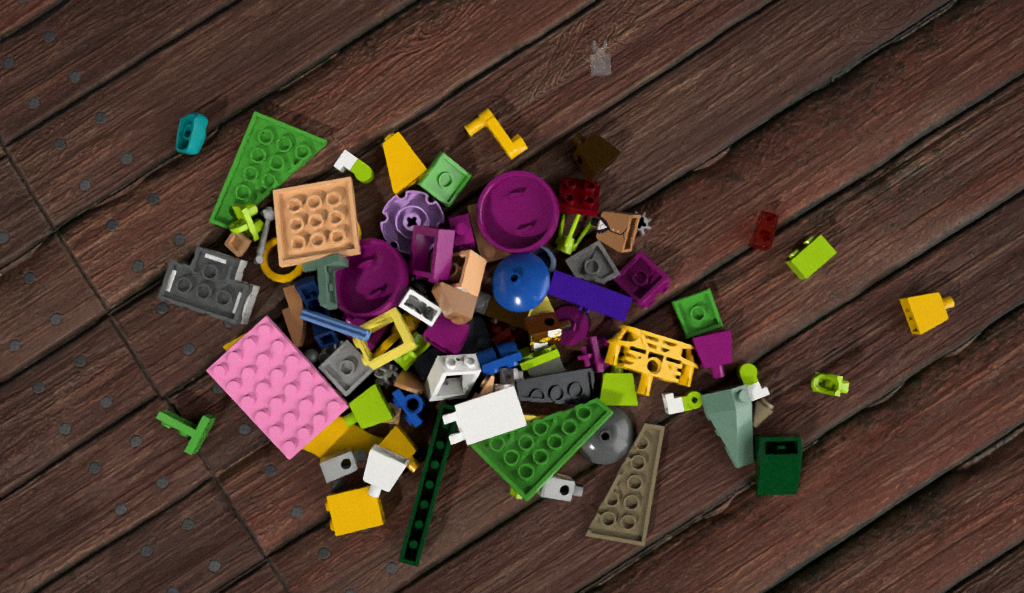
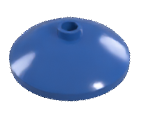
(530, 286)

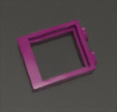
(441, 253)

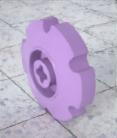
(401, 210)

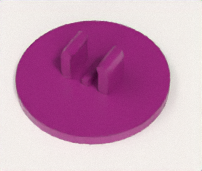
(578, 323)

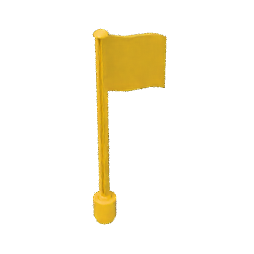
(340, 436)

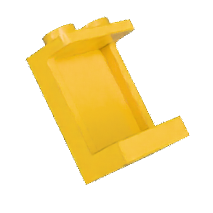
(354, 510)

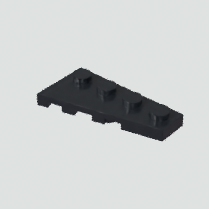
(476, 341)
(562, 387)

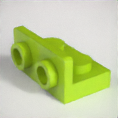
(538, 357)

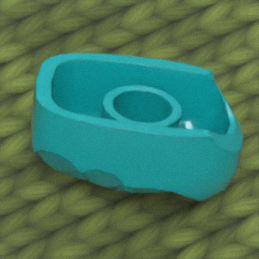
(191, 133)

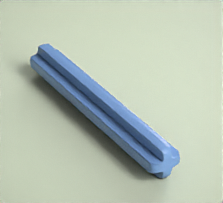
(335, 324)

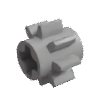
(644, 222)
(386, 375)

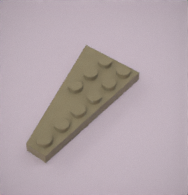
(628, 502)

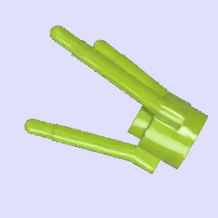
(567, 243)

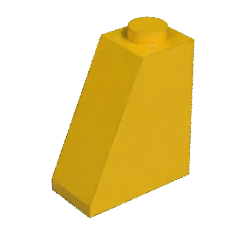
(402, 163)

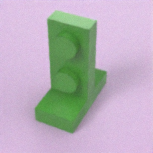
(187, 428)

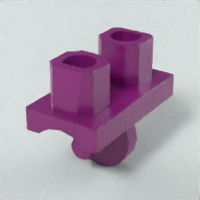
(592, 355)

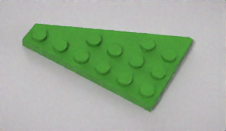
(263, 163)
(537, 451)

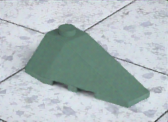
(732, 417)

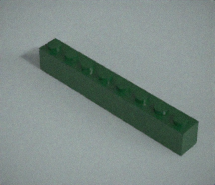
(428, 488)

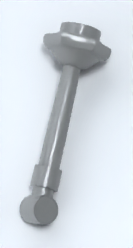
(269, 215)

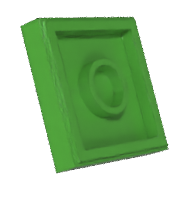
(444, 179)
(697, 313)

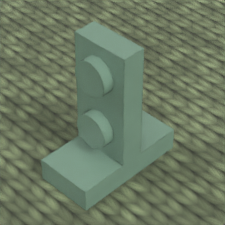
(325, 271)

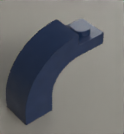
(308, 291)

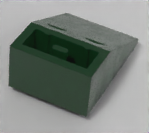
(777, 463)

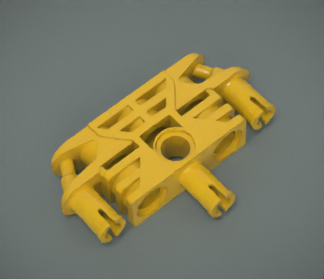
(653, 344)

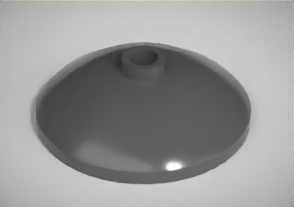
(616, 445)

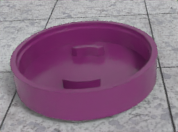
(518, 212)
(372, 281)

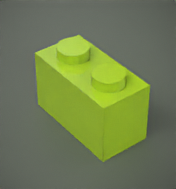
(810, 256)

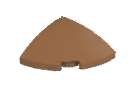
(410, 382)

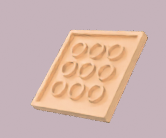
(316, 221)

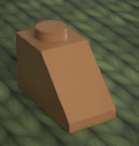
(454, 303)

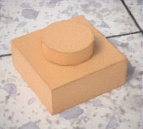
(238, 243)

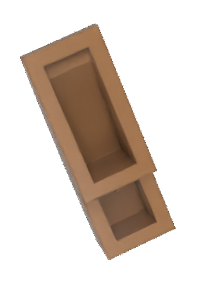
(296, 326)

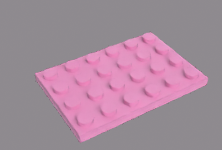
(278, 387)

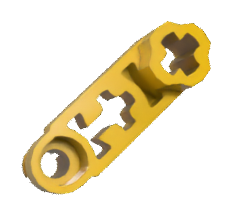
(512, 147)

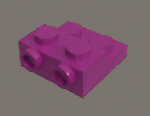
(642, 280)

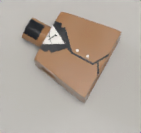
(617, 229)

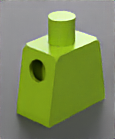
(617, 388)
(369, 408)

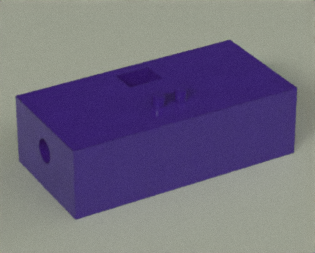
(589, 296)

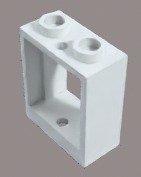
(452, 388)

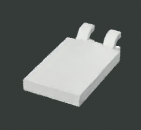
(486, 416)

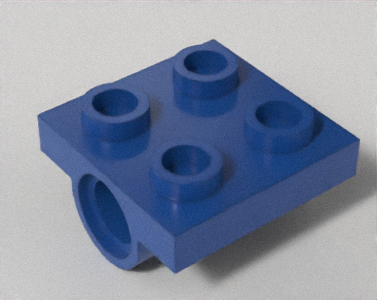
(507, 356)
(413, 414)

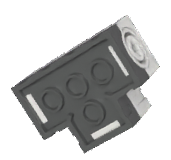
(210, 286)

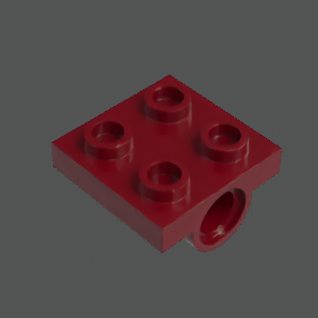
(578, 196)

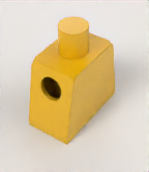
(925, 311)
(402, 444)

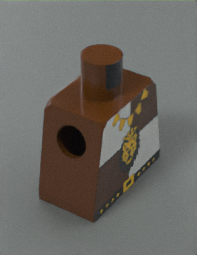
(544, 330)

